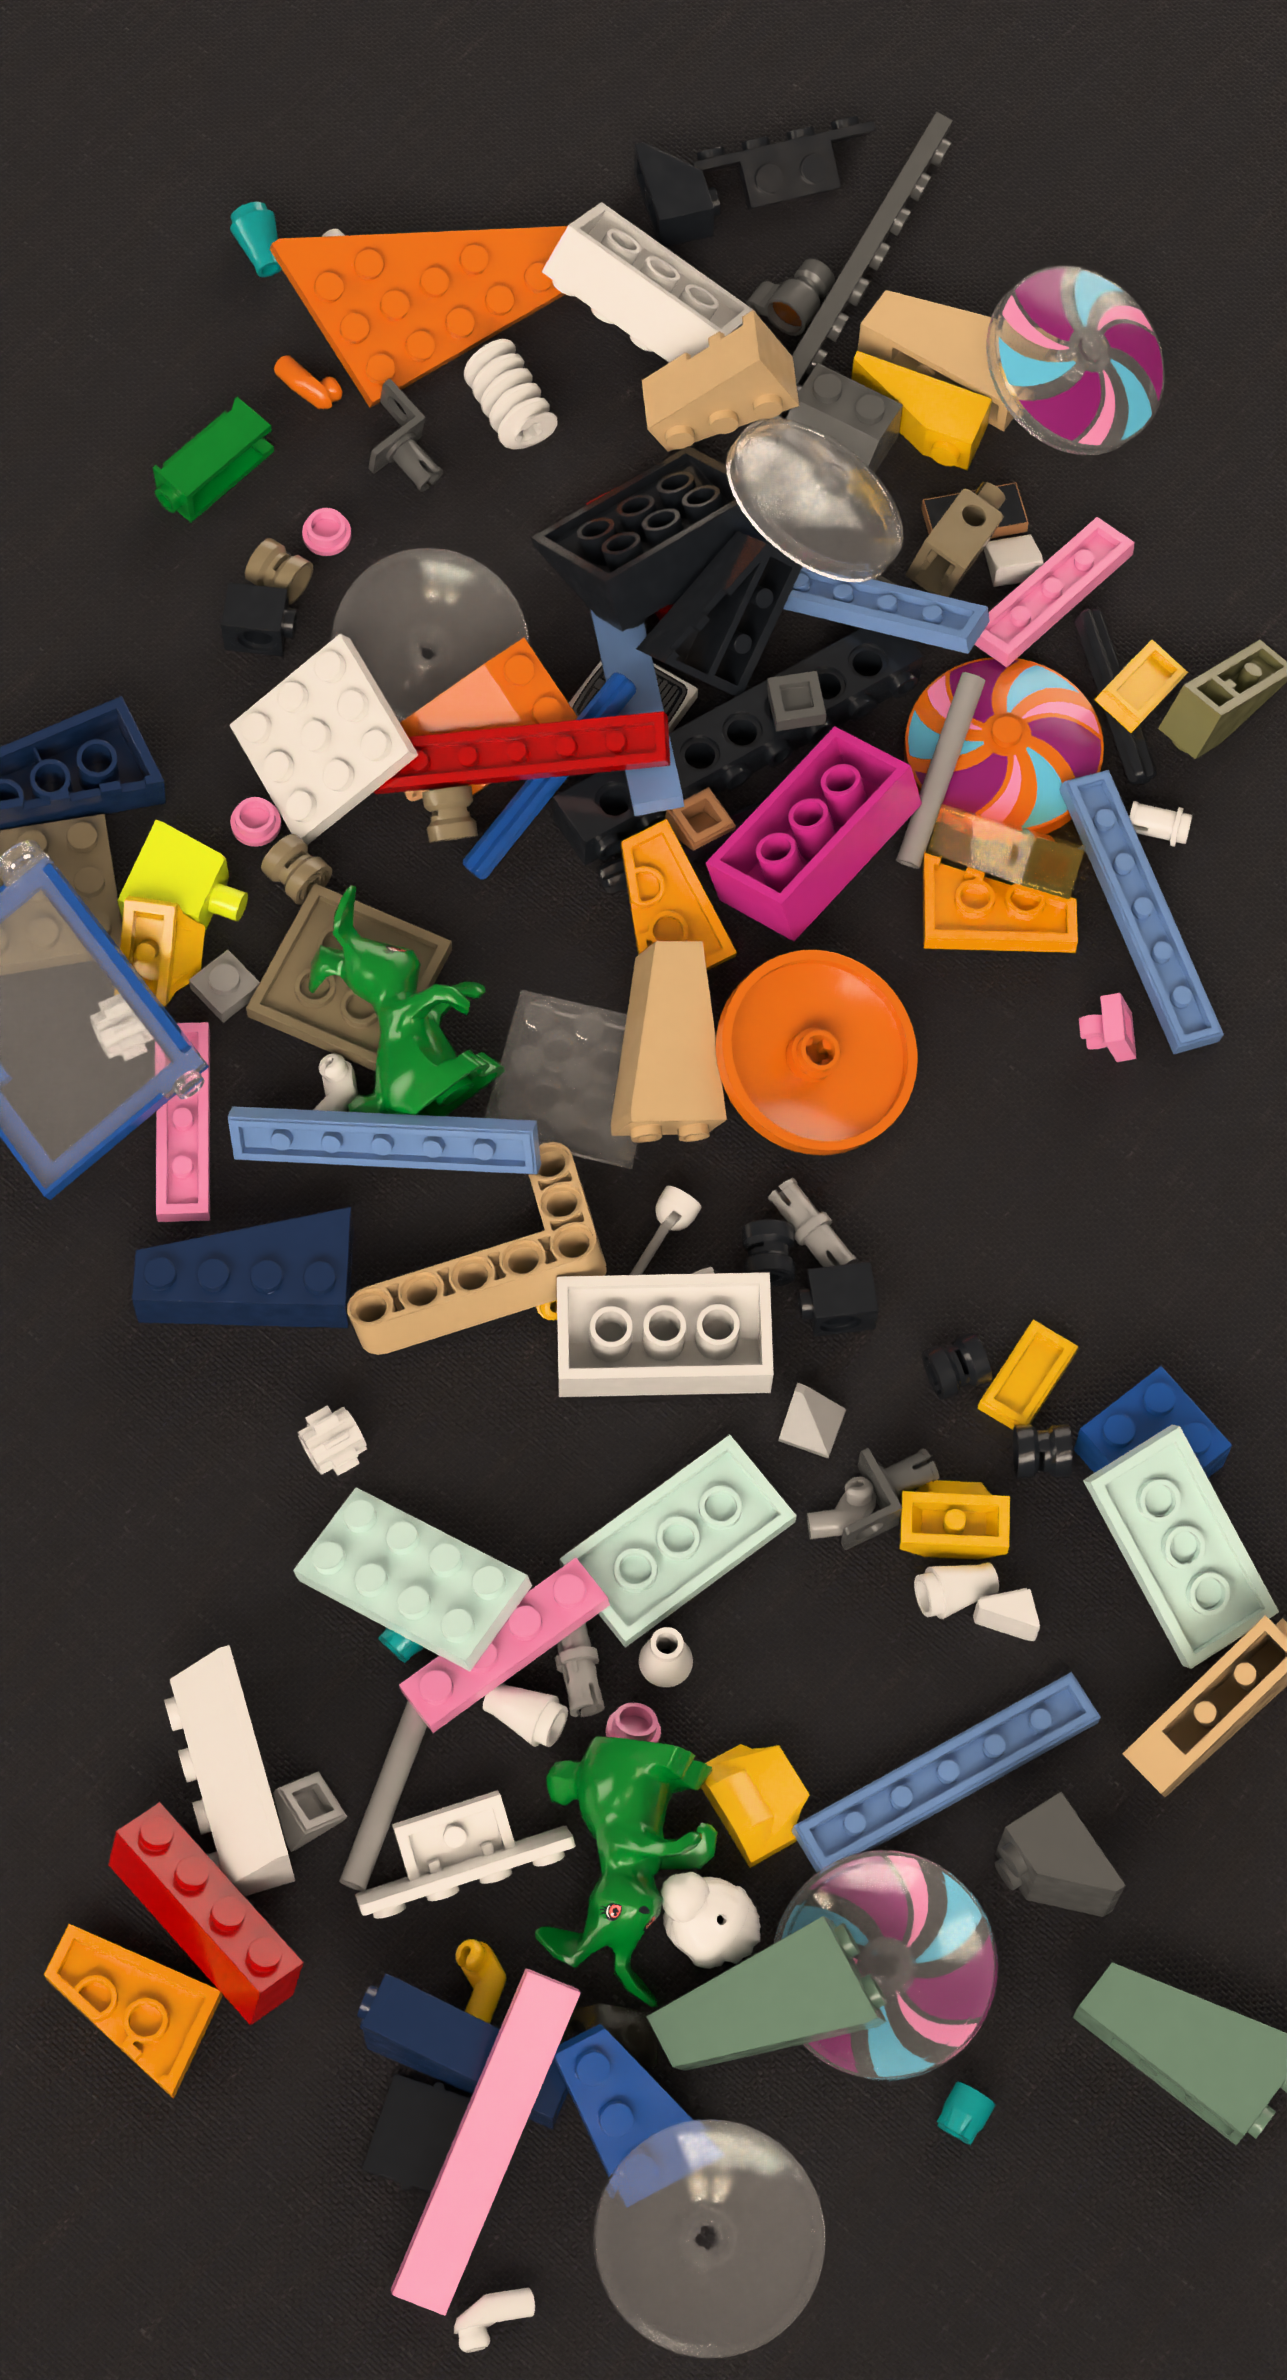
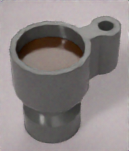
(795, 300)

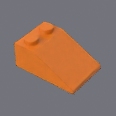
(498, 694)

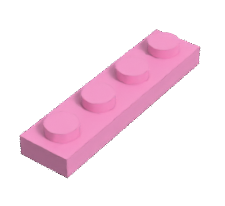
(1053, 590)
(185, 1145)
(536, 1625)

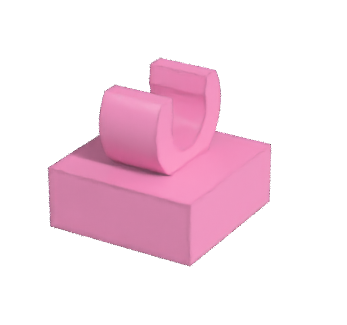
(1111, 1029)

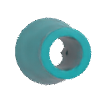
(255, 232)

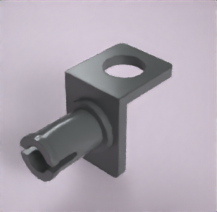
(402, 445)
(888, 1486)

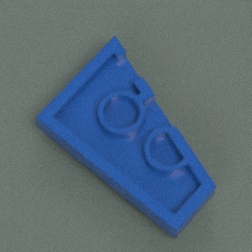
(614, 2094)

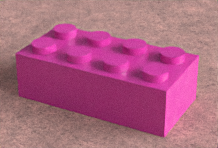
(814, 833)

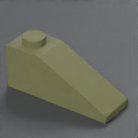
(1223, 698)

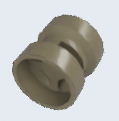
(275, 568)
(450, 814)
(295, 867)

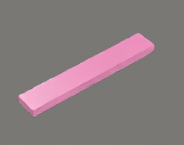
(485, 2142)

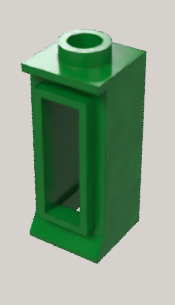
(213, 461)

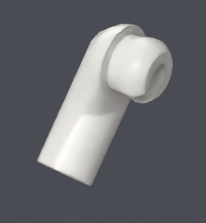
(338, 1083)
(488, 2310)

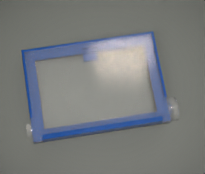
(79, 1029)

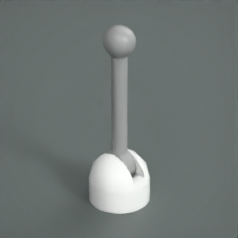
(675, 1212)

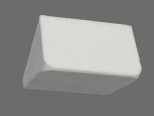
(1012, 559)
(1009, 1613)

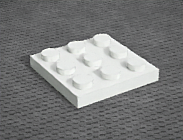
(323, 739)

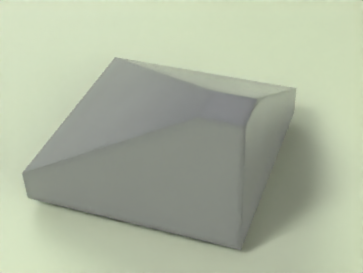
(812, 1422)
(307, 1810)

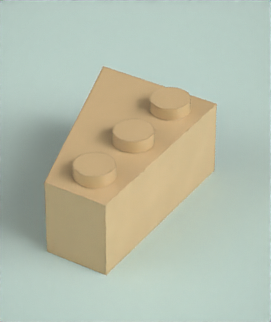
(721, 387)

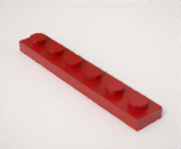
(534, 752)

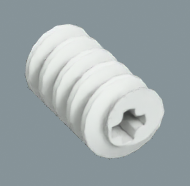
(509, 395)

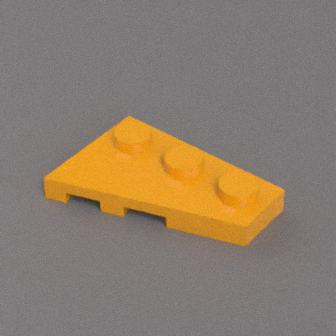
(668, 896)
(984, 914)
(135, 2002)

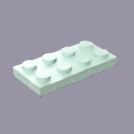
(681, 1538)
(1180, 1546)
(413, 1578)

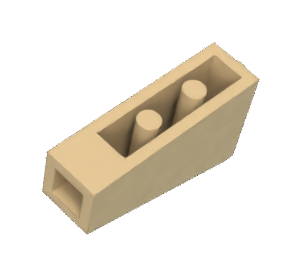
(933, 342)
(669, 1049)
(1213, 1707)

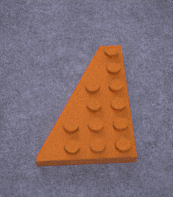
(417, 298)

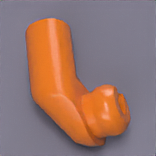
(302, 382)

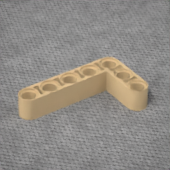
(490, 1280)

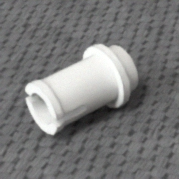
(1161, 822)

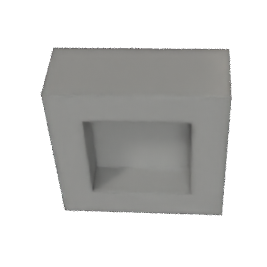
(224, 985)

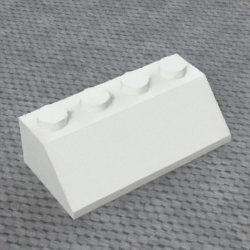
(641, 285)
(664, 1334)
(229, 1774)

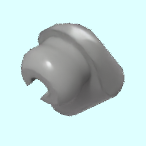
(854, 1505)

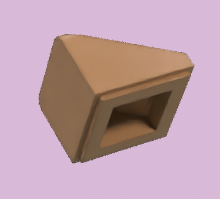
(700, 820)

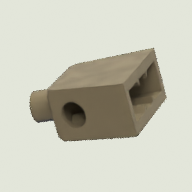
(957, 540)

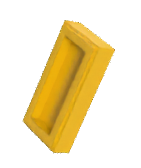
(1141, 686)
(1028, 1376)

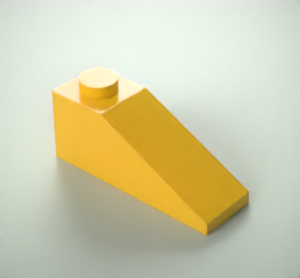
(935, 415)

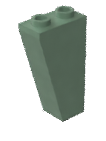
(773, 2001)
(1192, 2048)

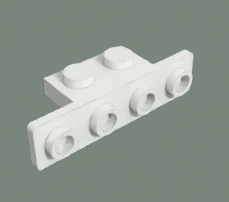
(457, 1847)

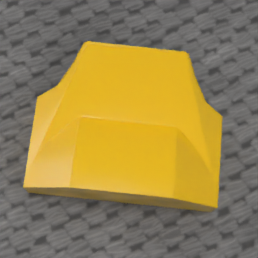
(161, 944)
(954, 1521)
(756, 1799)

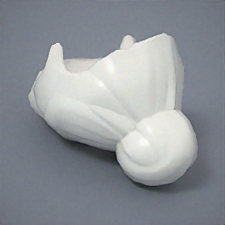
(692, 1913)

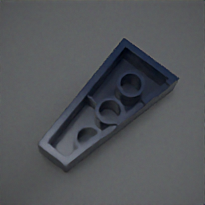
(78, 769)
(251, 1276)

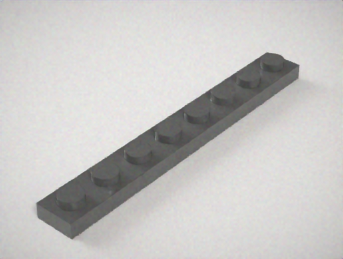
(872, 247)

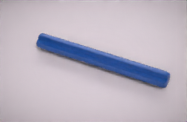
(537, 792)

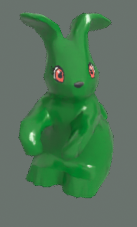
(414, 1060)
(624, 1803)

